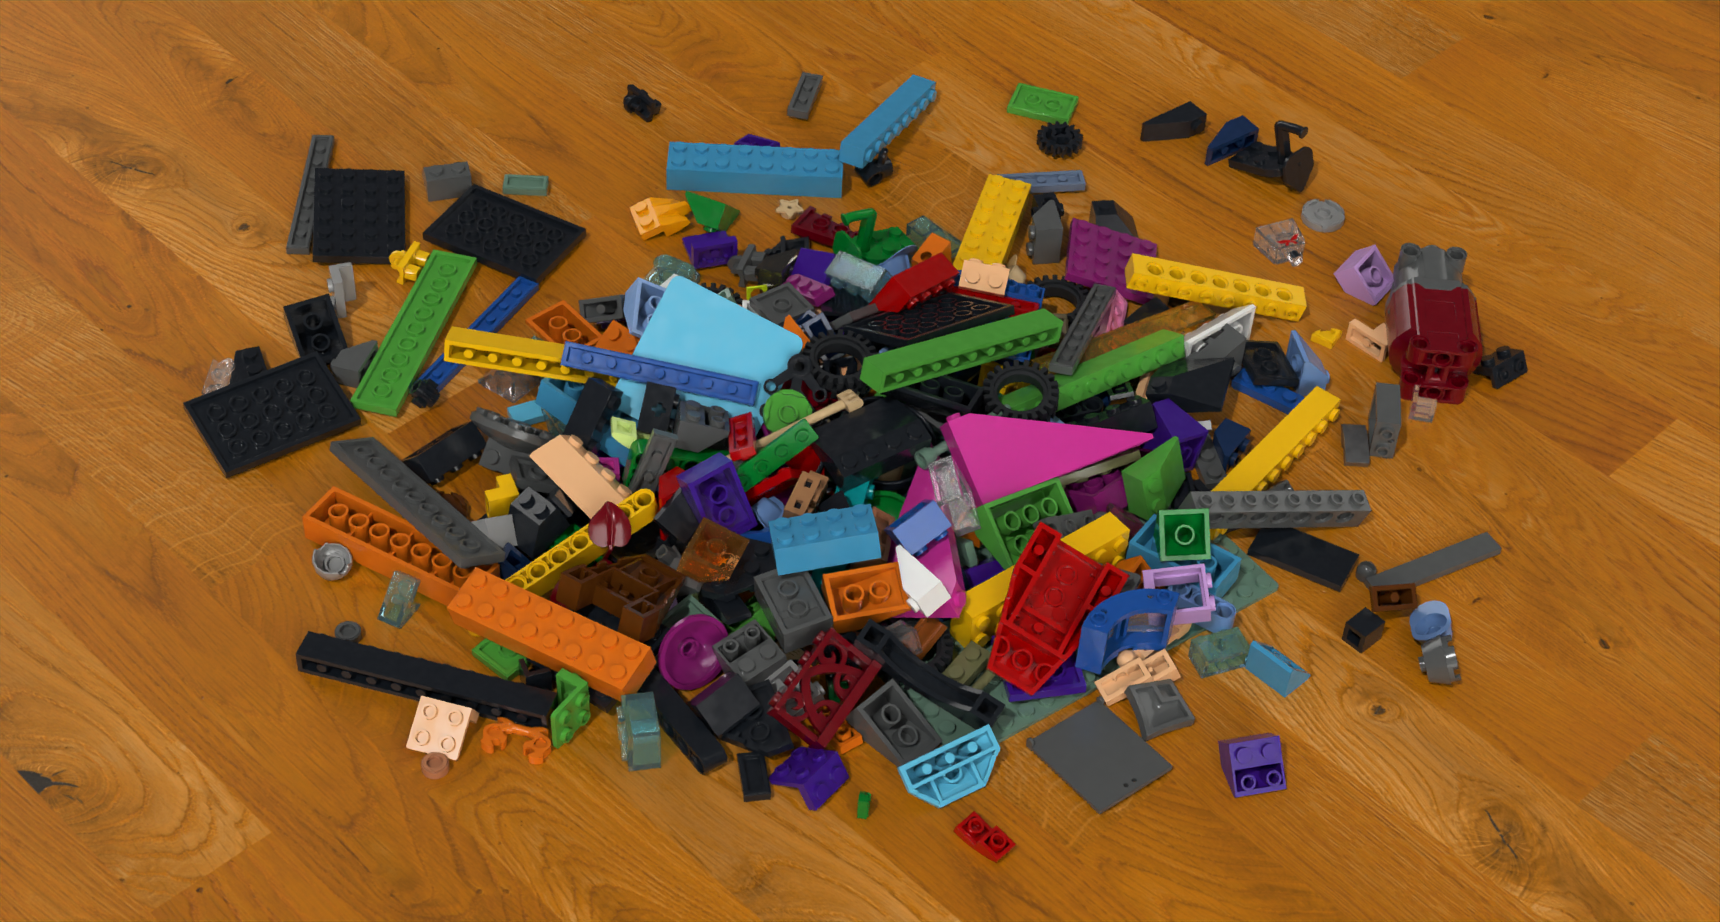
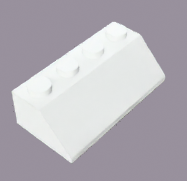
(1238, 318)

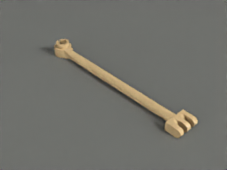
(846, 400)

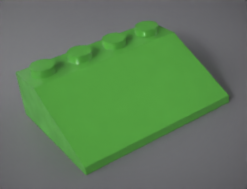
(1010, 519)

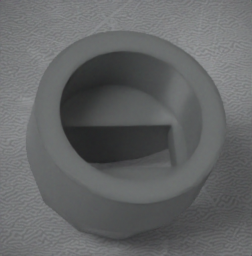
(1365, 570)

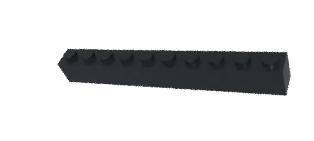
(418, 677)

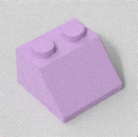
(1365, 275)

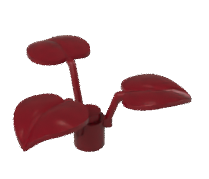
(606, 528)

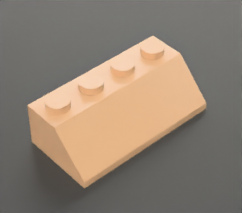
(579, 474)

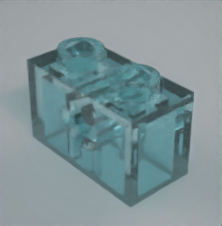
(1219, 652)

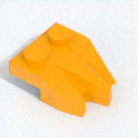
(660, 215)

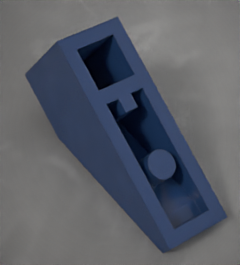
(1232, 138)

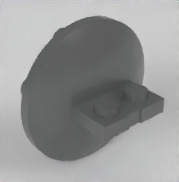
(506, 439)

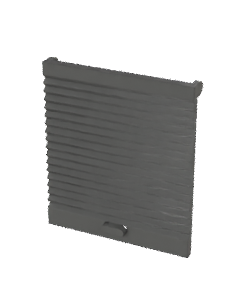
(1099, 756)

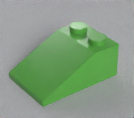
(1154, 479)

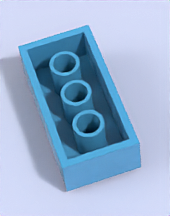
(824, 539)
(1222, 565)

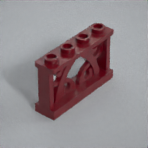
(857, 680)

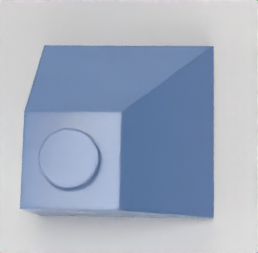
(1306, 365)

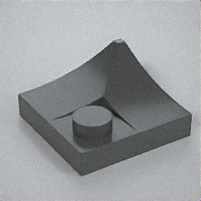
(1158, 708)

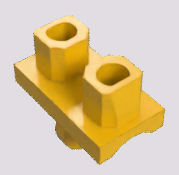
(406, 262)

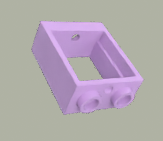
(1182, 575)

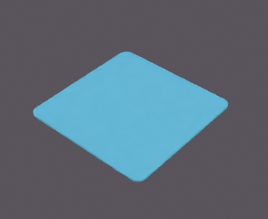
(712, 335)

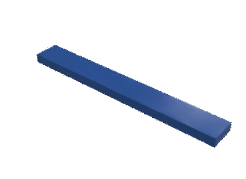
(489, 321)
(660, 372)

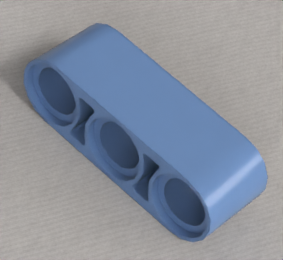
(1191, 597)

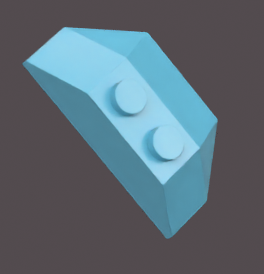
(952, 768)

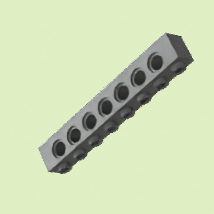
(1281, 508)

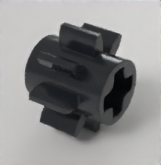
(424, 393)

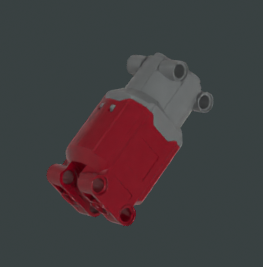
(1432, 324)

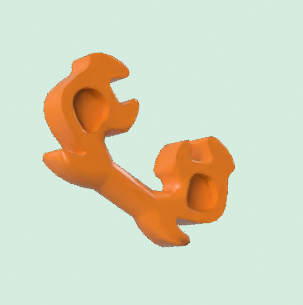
(496, 735)

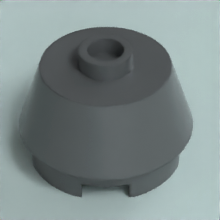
(1439, 660)

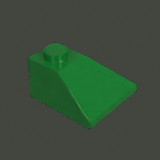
(711, 213)

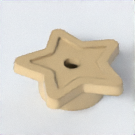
(789, 209)

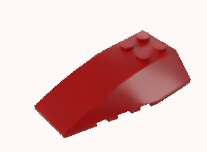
(1046, 607)

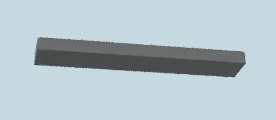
(1439, 562)

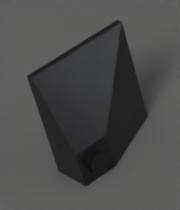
(1192, 383)

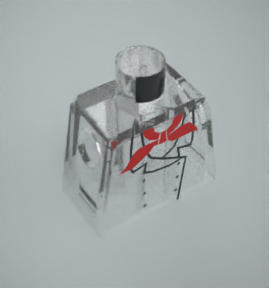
(1280, 242)

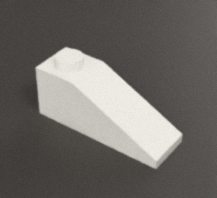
(922, 587)

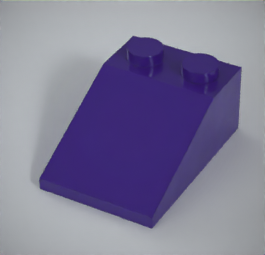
(717, 494)

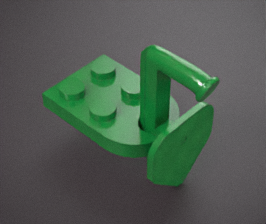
(869, 244)

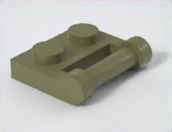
(970, 665)

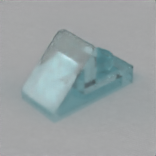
(399, 600)

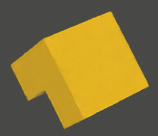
(500, 498)

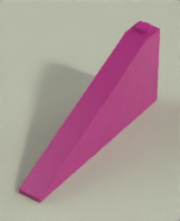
(1015, 453)
(939, 558)

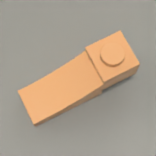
(1152, 669)

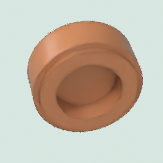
(435, 765)

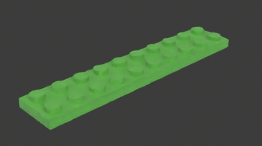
(413, 333)

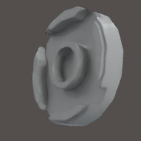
(1323, 216)

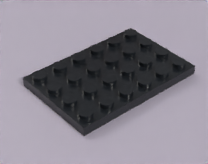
(358, 215)
(504, 234)
(929, 320)
(271, 414)

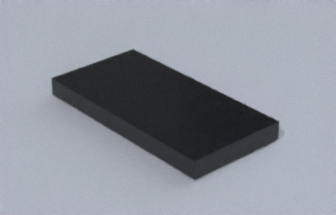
(1304, 556)

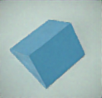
(1275, 668)

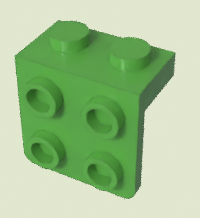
(572, 707)

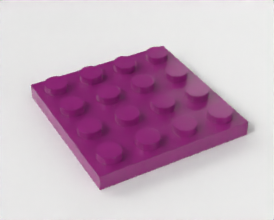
(1101, 256)

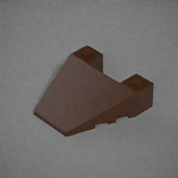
(632, 589)

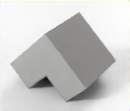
(498, 529)

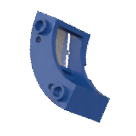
(1127, 620)

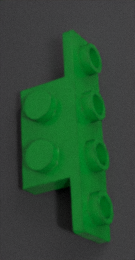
(776, 454)

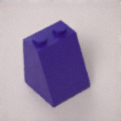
(1176, 422)

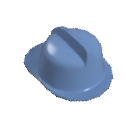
(900, 260)
(768, 509)
(1430, 620)

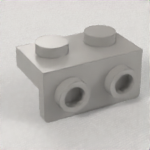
(342, 287)

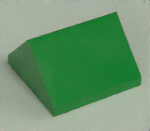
(1182, 534)

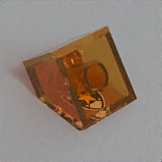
(712, 553)

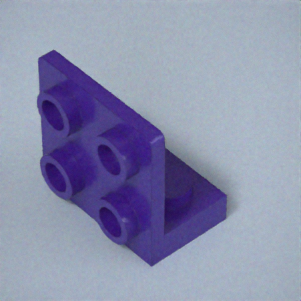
(710, 248)

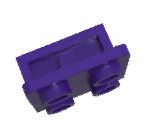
(813, 772)

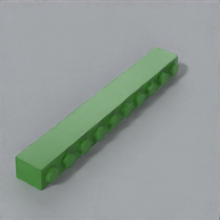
(960, 350)
(1105, 371)

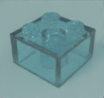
(639, 731)

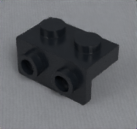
(1502, 366)

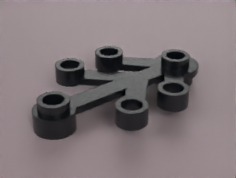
(797, 380)

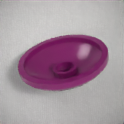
(696, 662)

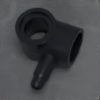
(876, 170)

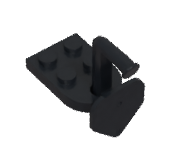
(1278, 159)

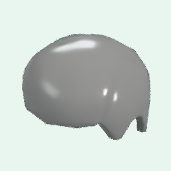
(332, 561)

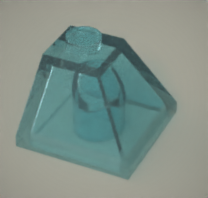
(922, 227)

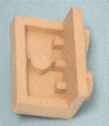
(984, 277)

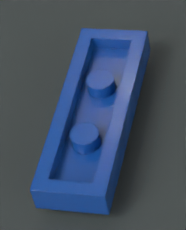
(1274, 396)

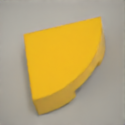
(1326, 338)

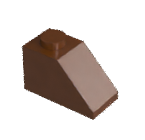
(1393, 597)

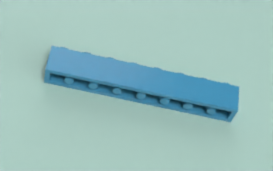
(887, 121)

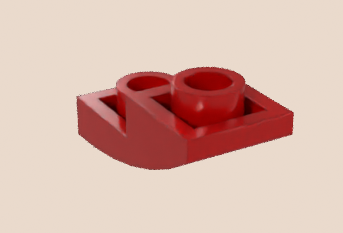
(982, 838)

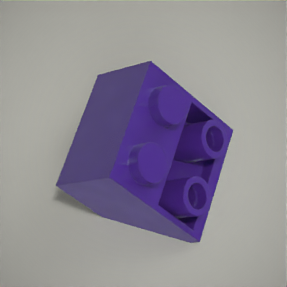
(1253, 764)

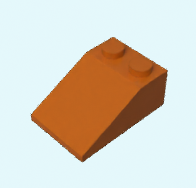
(864, 595)

